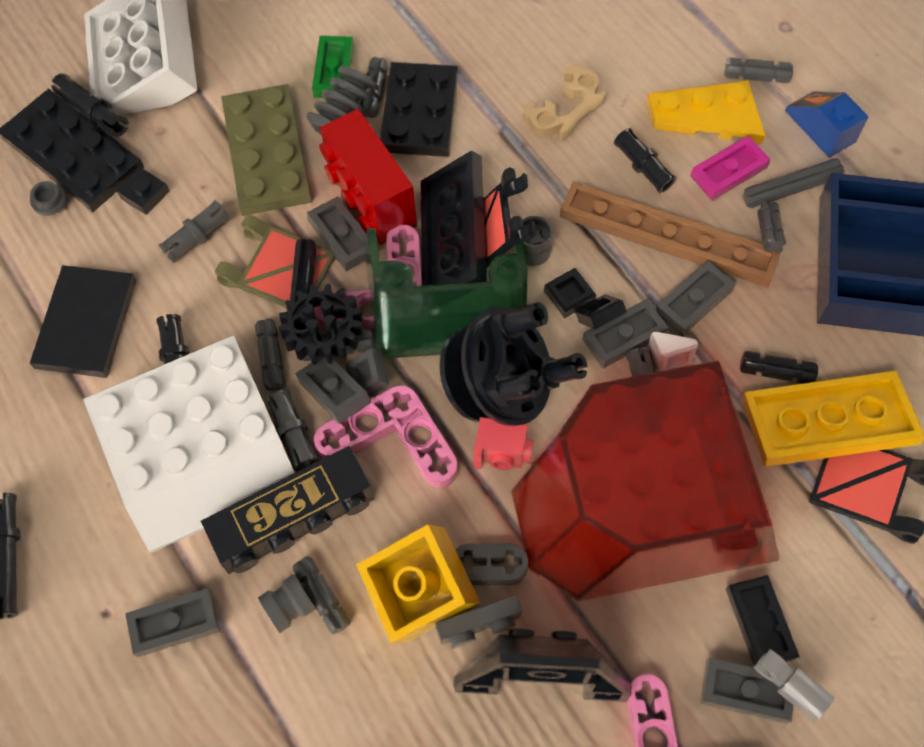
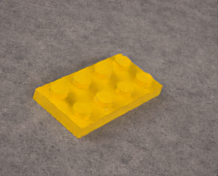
(831, 418)

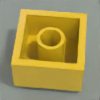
(417, 583)

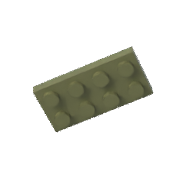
(265, 150)

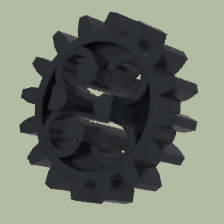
(340, 333)

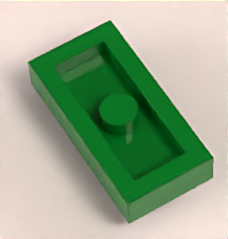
(331, 54)

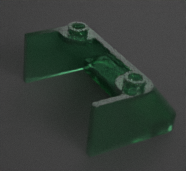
(421, 318)

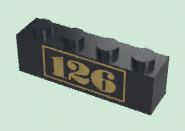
(288, 511)

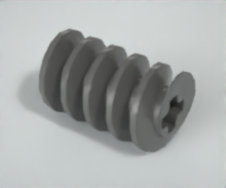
(342, 98)

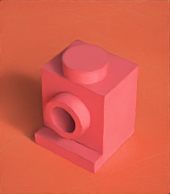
(501, 445)

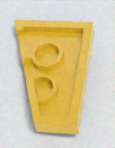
(718, 109)

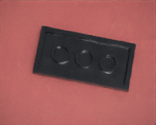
(70, 149)
(453, 223)

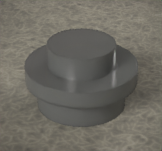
(47, 198)

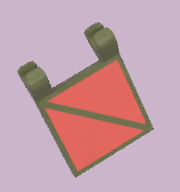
(272, 264)

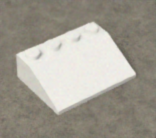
(140, 53)

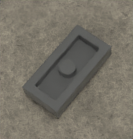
(340, 232)
(695, 298)
(624, 333)
(333, 389)
(496, 616)
(172, 622)
(743, 691)

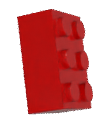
(367, 175)

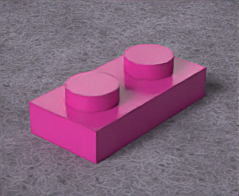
(730, 168)

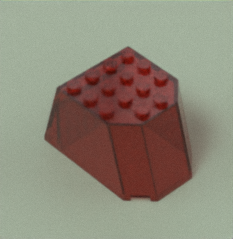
(644, 488)

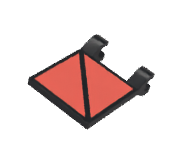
(500, 229)
(870, 490)

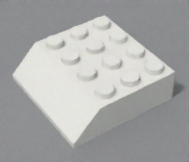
(187, 441)

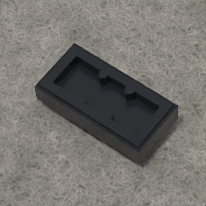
(761, 619)

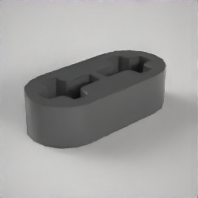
(494, 554)

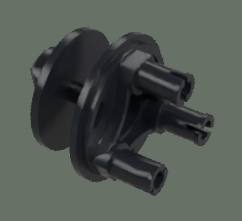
(503, 367)

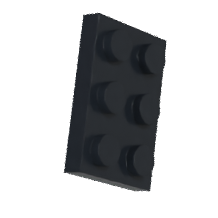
(419, 109)

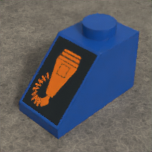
(829, 120)

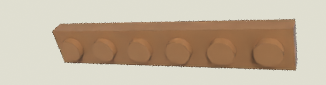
(669, 233)

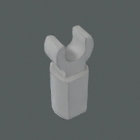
(795, 686)

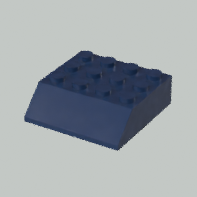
(871, 254)

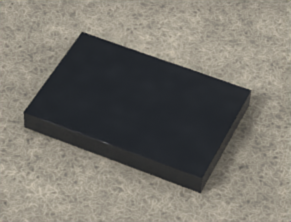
(83, 321)

